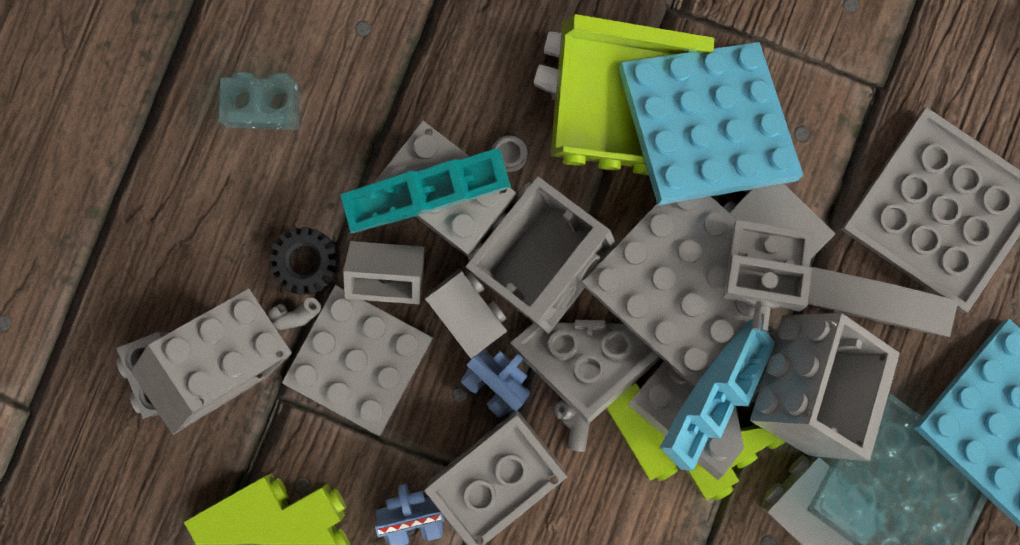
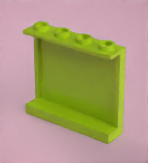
(590, 100)

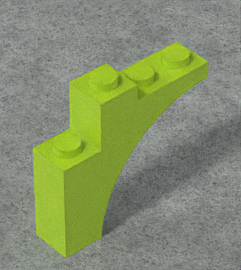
(646, 441)
(264, 517)

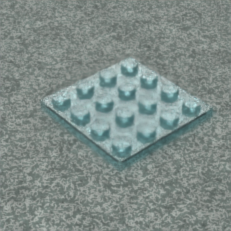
(902, 493)

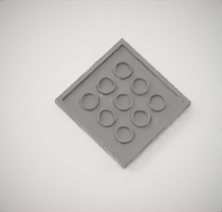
(941, 210)
(671, 284)

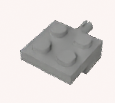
(769, 269)

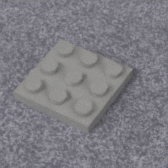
(357, 361)

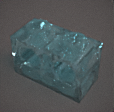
(259, 112)

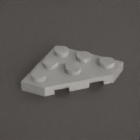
(586, 361)
(659, 405)

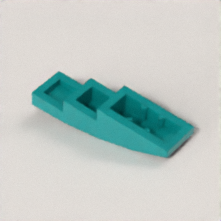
(425, 190)

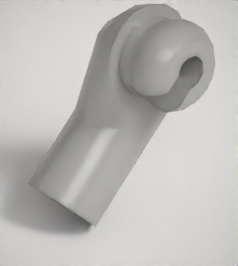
(298, 317)
(578, 427)

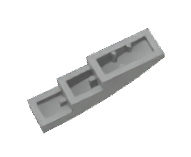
(882, 302)

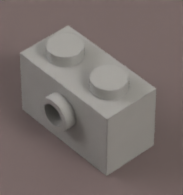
(384, 272)
(466, 313)

